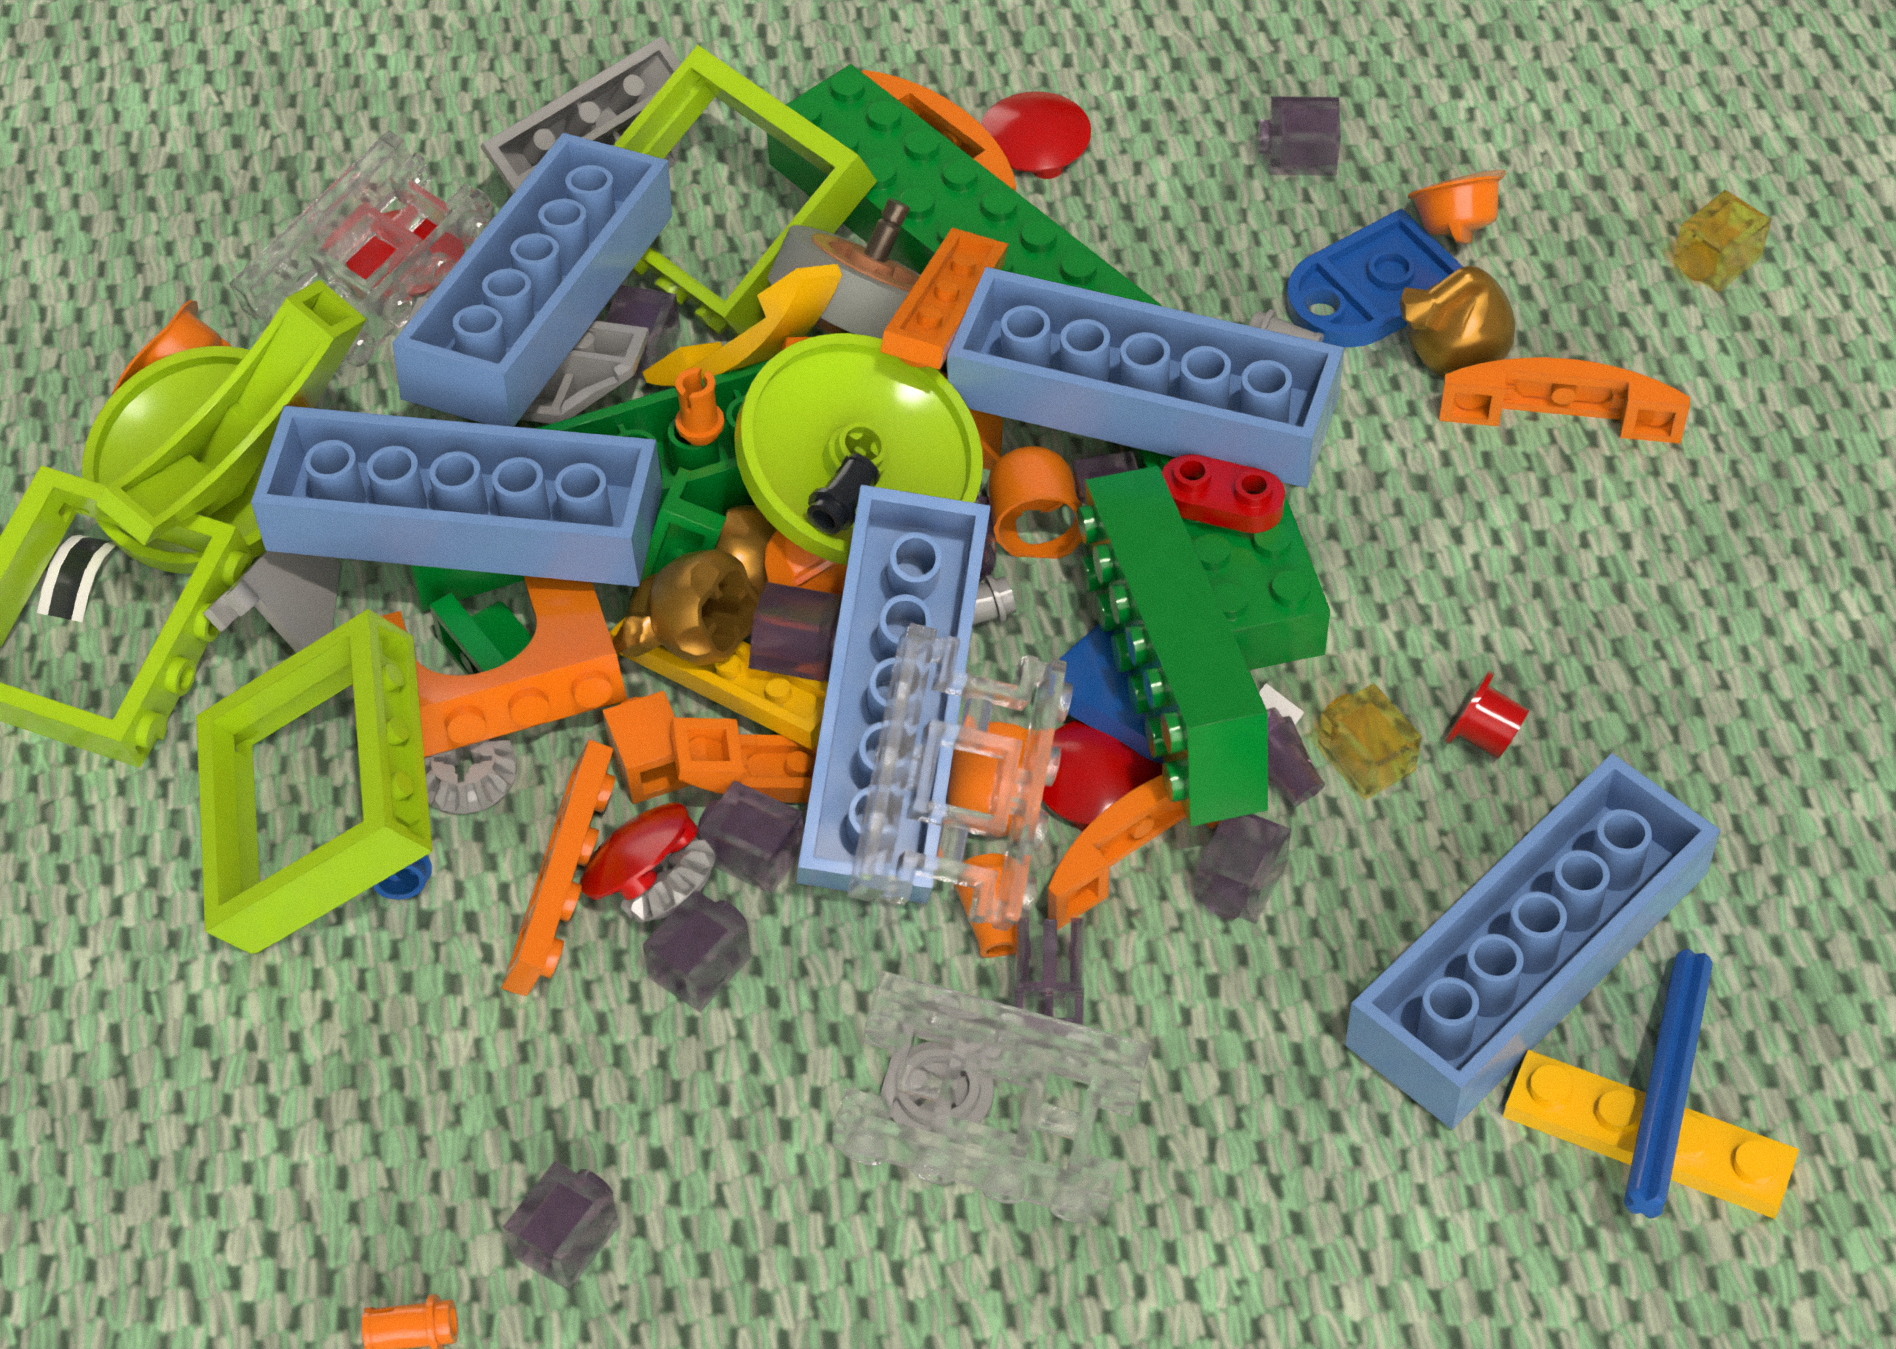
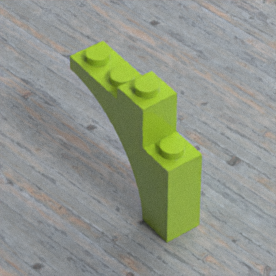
(229, 435)

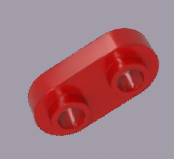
(1217, 493)

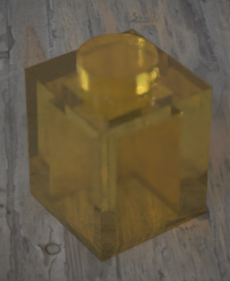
(1721, 241)
(1368, 741)

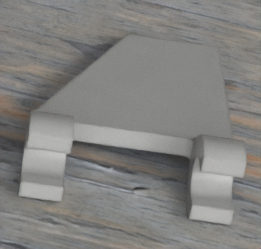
(289, 591)

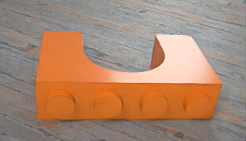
(558, 675)

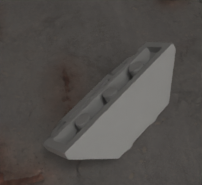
(593, 110)
(592, 369)

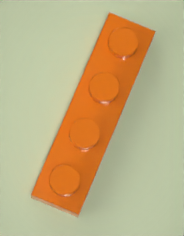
(938, 300)
(554, 891)

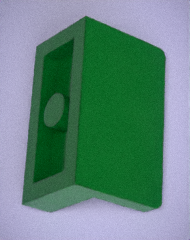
(680, 528)
(481, 639)

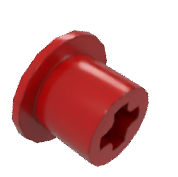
(1488, 719)

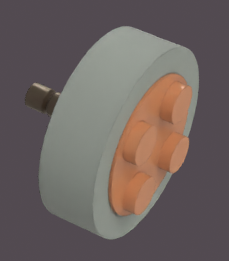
(870, 281)

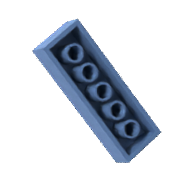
(533, 281)
(1145, 375)
(459, 495)
(906, 565)
(1530, 940)

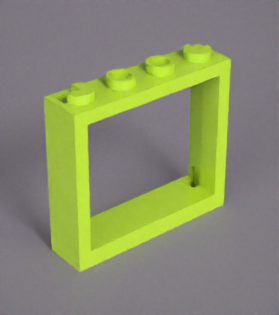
(669, 117)
(171, 663)
(392, 777)

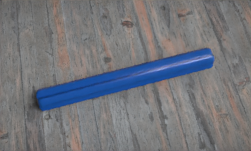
(1668, 1085)

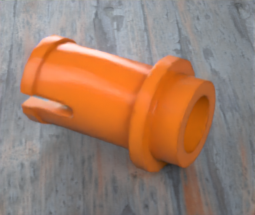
(699, 416)
(411, 1325)

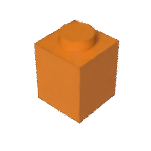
(643, 745)

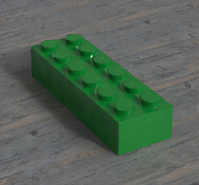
(1261, 584)
(1176, 646)

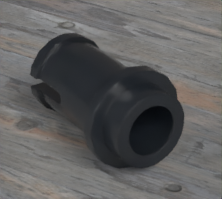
(835, 504)

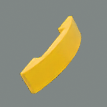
(790, 311)

